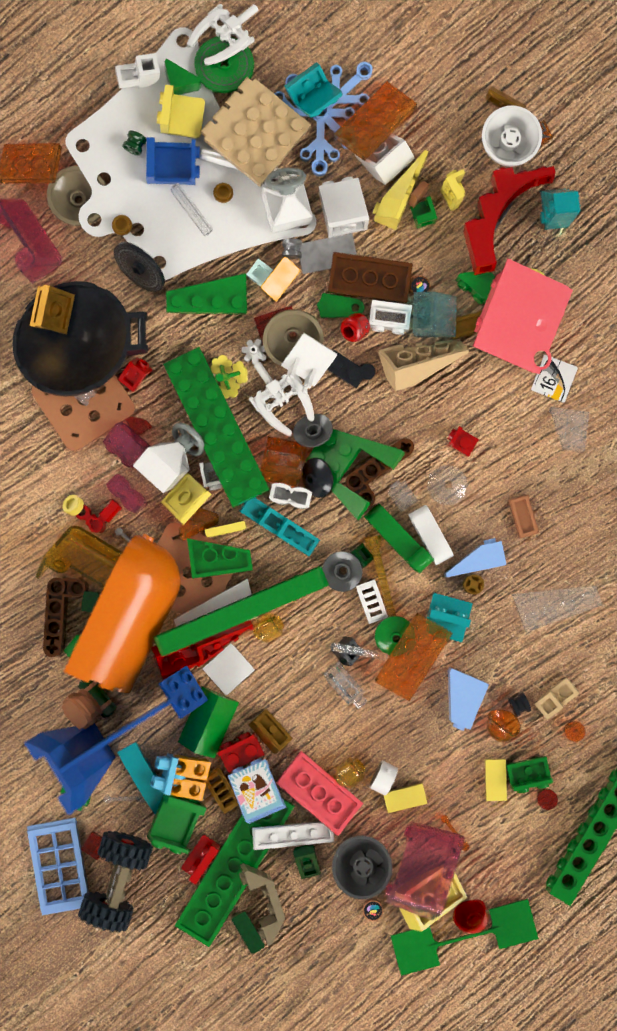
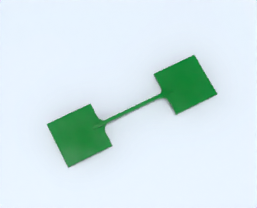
(510, 924)

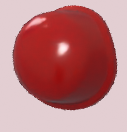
(471, 916)

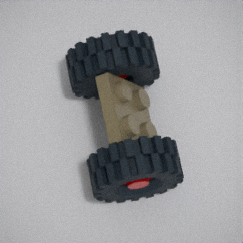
(109, 908)

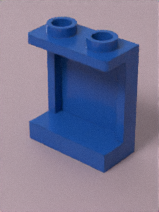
(171, 162)

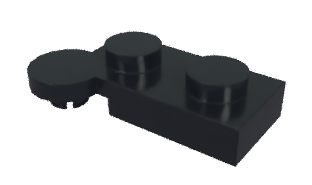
(349, 371)

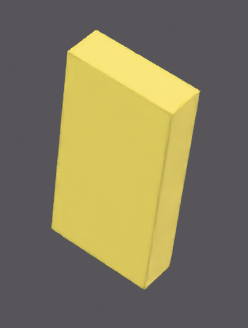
(225, 529)
(495, 780)
(405, 797)

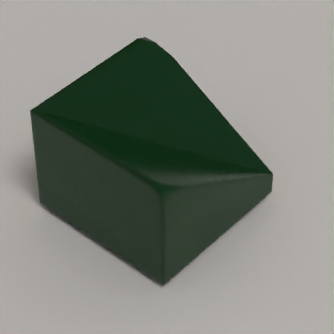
(90, 600)

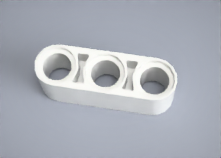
(430, 534)

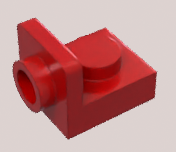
(135, 373)
(462, 441)

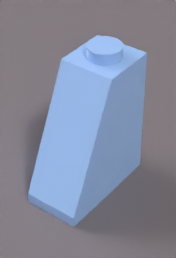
(465, 698)

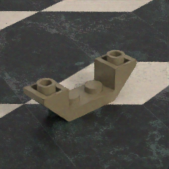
(272, 923)

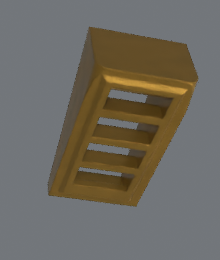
(220, 801)

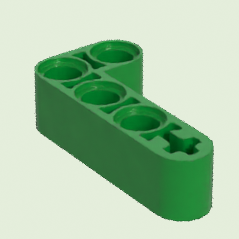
(398, 538)

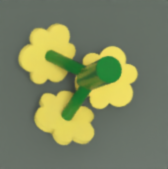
(223, 369)

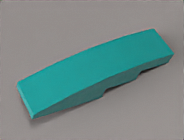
(280, 525)
(141, 773)

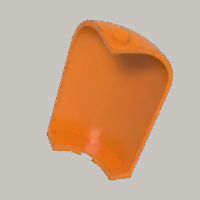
(127, 616)

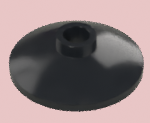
(317, 477)

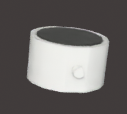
(383, 777)

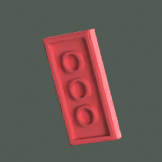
(319, 793)

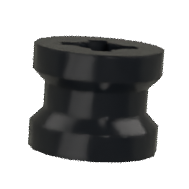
(519, 704)

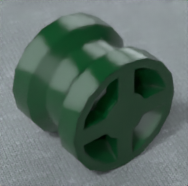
(134, 143)

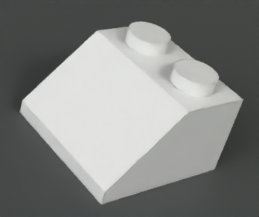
(388, 159)

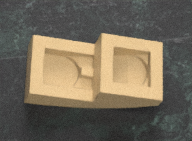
(556, 697)

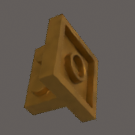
(52, 309)

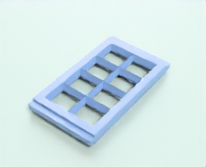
(52, 828)

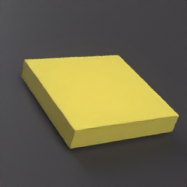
(185, 498)

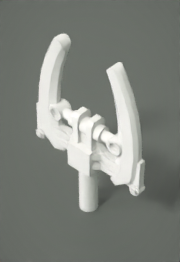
(231, 26)
(275, 389)

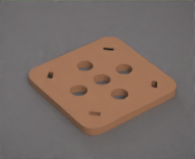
(78, 421)
(195, 591)

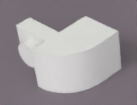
(141, 73)

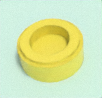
(73, 505)

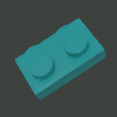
(312, 91)

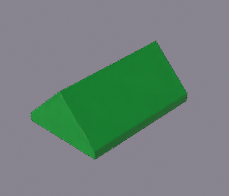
(208, 724)

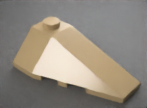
(413, 364)

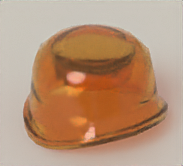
(502, 725)

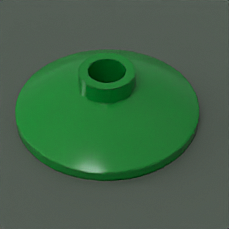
(387, 630)

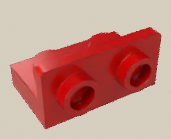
(241, 751)
(200, 858)

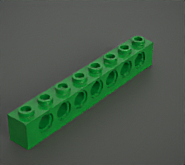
(589, 856)

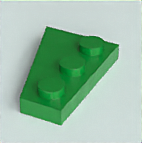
(216, 559)

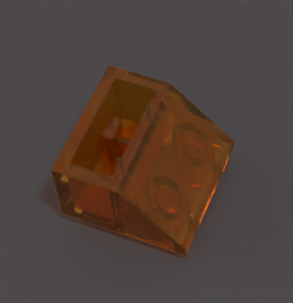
(283, 461)

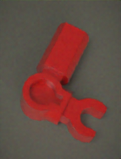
(98, 524)

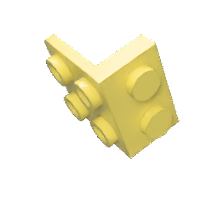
(180, 114)

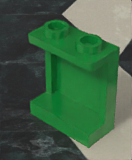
(175, 823)

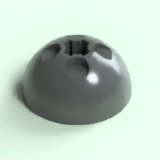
(351, 868)

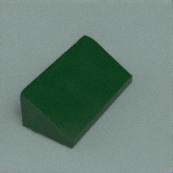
(247, 931)

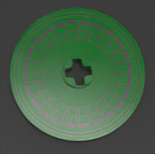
(223, 78)

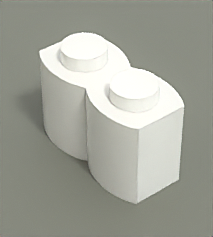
(284, 494)

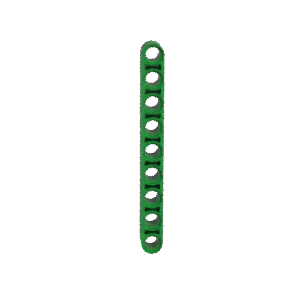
(241, 611)

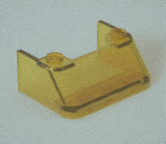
(83, 553)

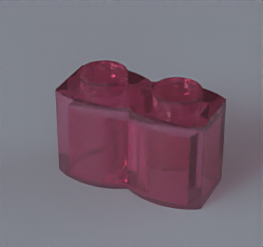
(125, 444)
(123, 489)

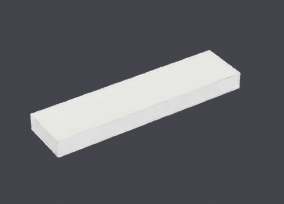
(291, 835)

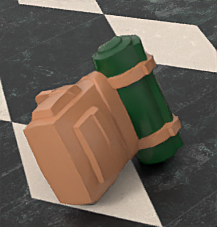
(88, 704)

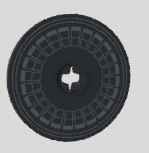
(139, 266)

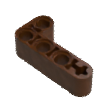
(381, 469)
(60, 617)

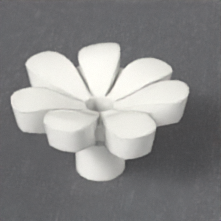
(254, 355)

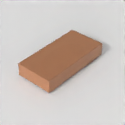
(523, 516)

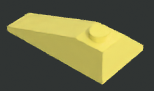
(396, 199)

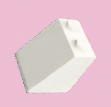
(343, 207)

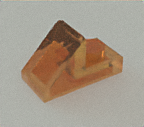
(202, 520)

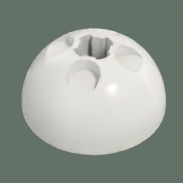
(518, 128)

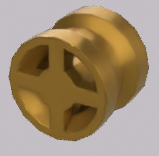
(476, 584)

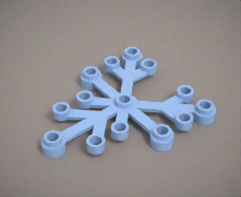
(320, 144)

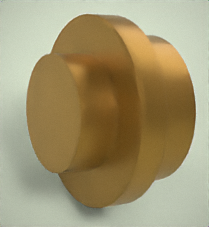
(223, 192)
(122, 225)

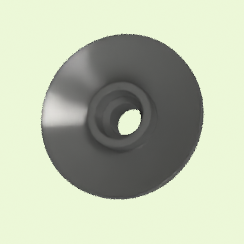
(313, 433)
(335, 578)

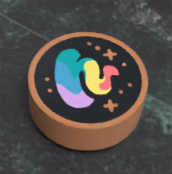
(373, 909)

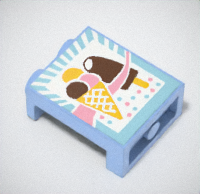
(256, 790)

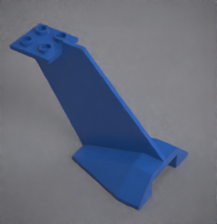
(84, 755)

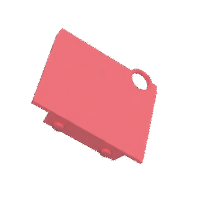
(521, 316)

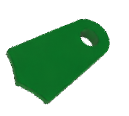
(338, 306)

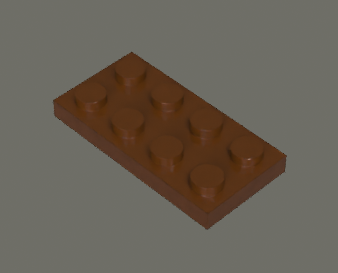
(370, 278)

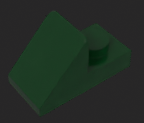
(306, 861)

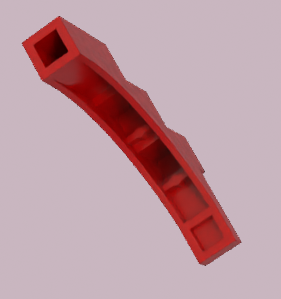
(506, 188)

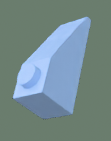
(481, 558)

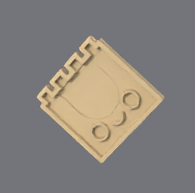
(255, 130)

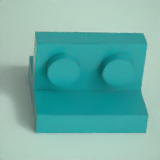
(450, 614)

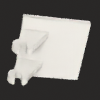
(308, 360)

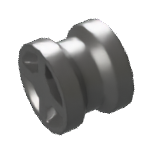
(292, 248)

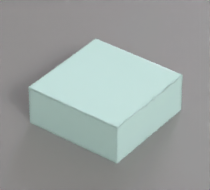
(259, 272)

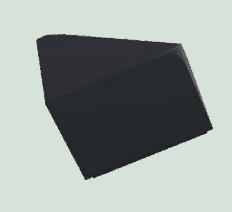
(344, 658)

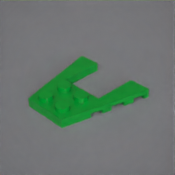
(341, 452)

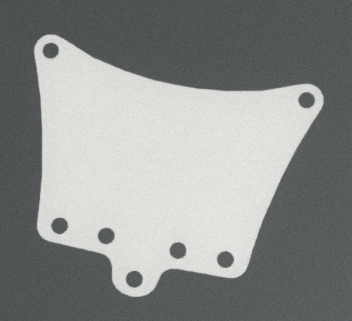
(166, 224)

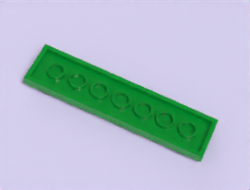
(216, 426)
(222, 884)

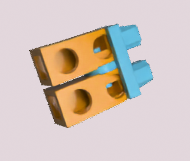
(181, 776)

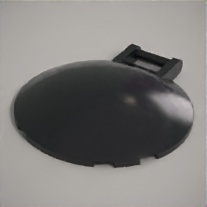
(91, 349)

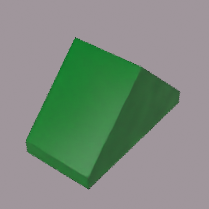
(181, 79)

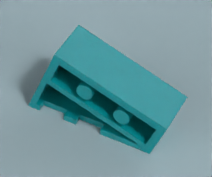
(559, 208)

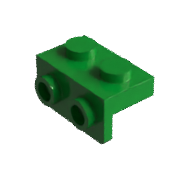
(529, 774)

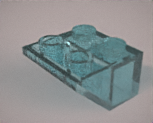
(434, 315)

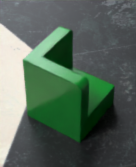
(424, 213)

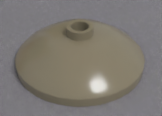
(62, 195)
(276, 333)

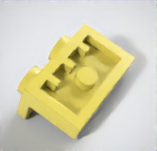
(452, 189)

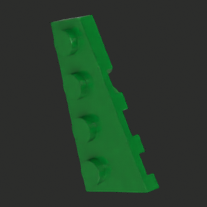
(212, 297)

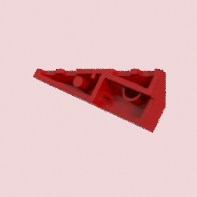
(198, 652)

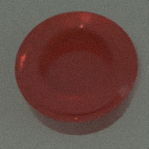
(547, 799)

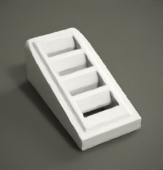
(366, 585)

